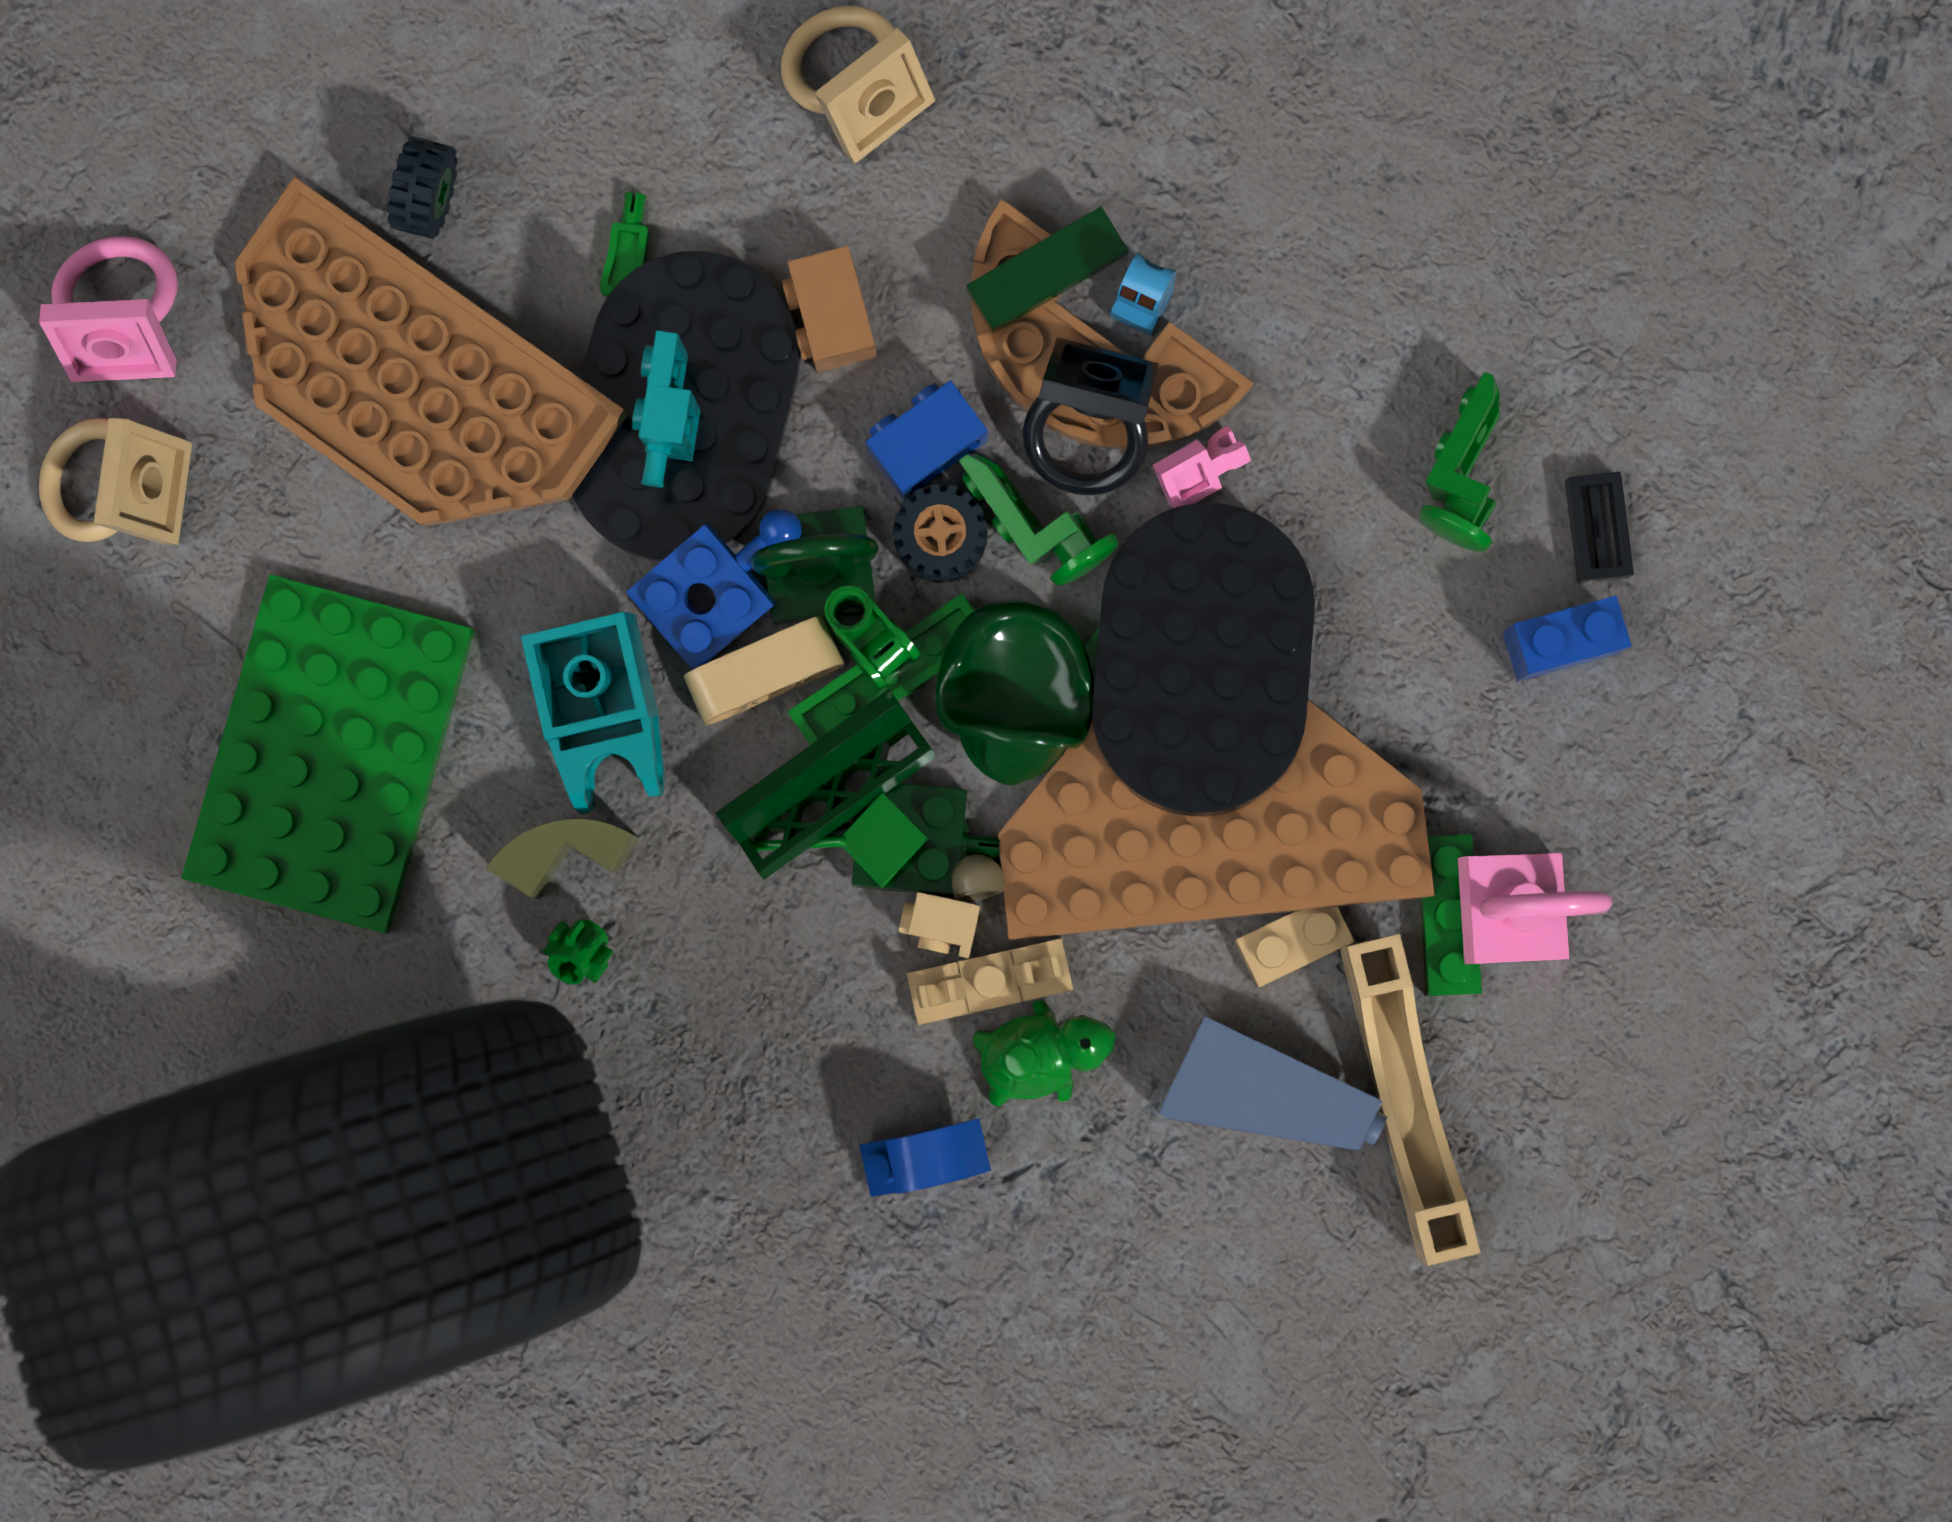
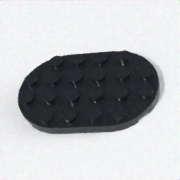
(741, 376)
(1203, 659)

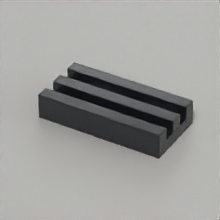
(1578, 529)

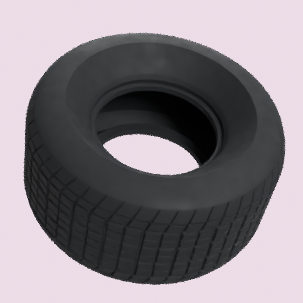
(311, 1233)

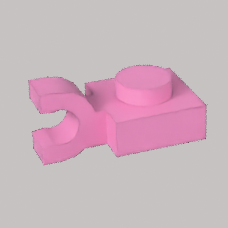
(1194, 470)

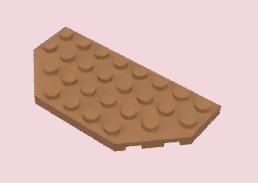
(407, 373)
(1322, 837)

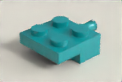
(668, 413)

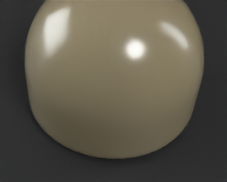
(977, 878)

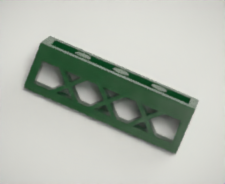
(821, 775)

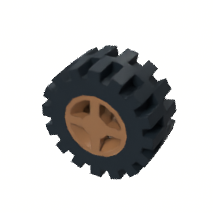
(937, 514)

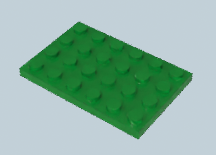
(328, 754)

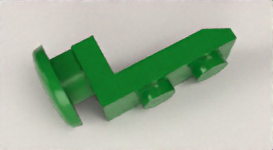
(1464, 499)
(1065, 537)

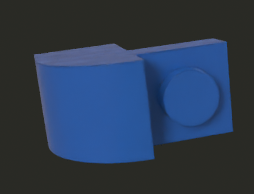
(925, 1158)

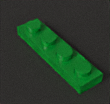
(855, 690)

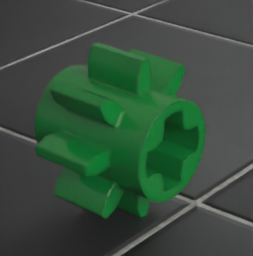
(577, 951)

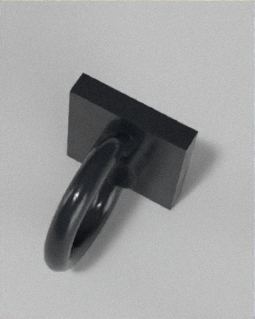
(1098, 386)

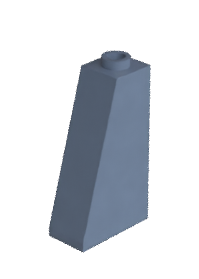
(1260, 1091)

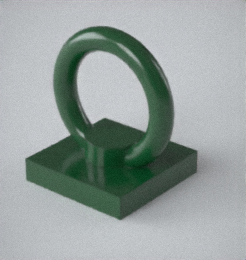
(825, 557)

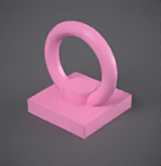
(111, 336)
(1519, 907)

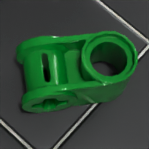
(875, 641)

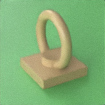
(872, 93)
(138, 484)

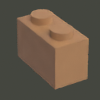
(831, 309)

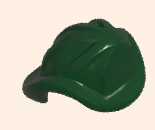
(1015, 689)

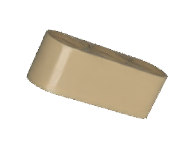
(763, 670)

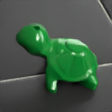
(1036, 1056)

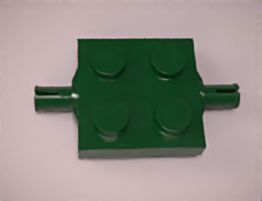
(942, 819)

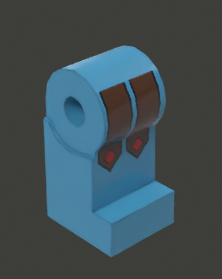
(1143, 295)

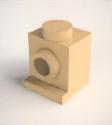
(940, 923)

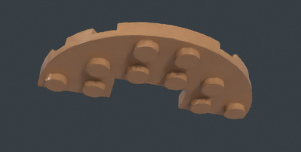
(1190, 384)

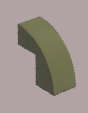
(536, 854)

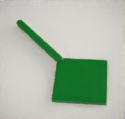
(877, 840)

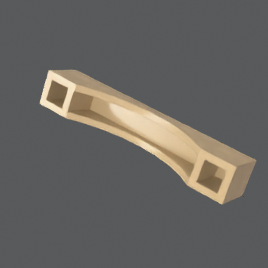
(1401, 1079)

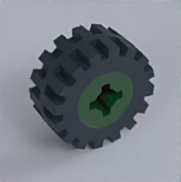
(422, 187)

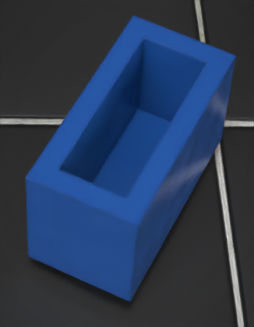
(925, 438)
(1566, 638)

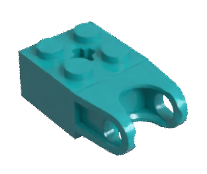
(592, 722)

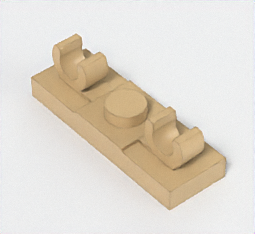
(989, 981)

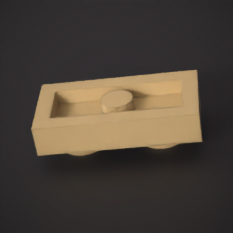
(1292, 943)

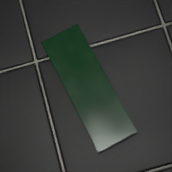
(1046, 269)

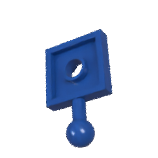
(710, 561)

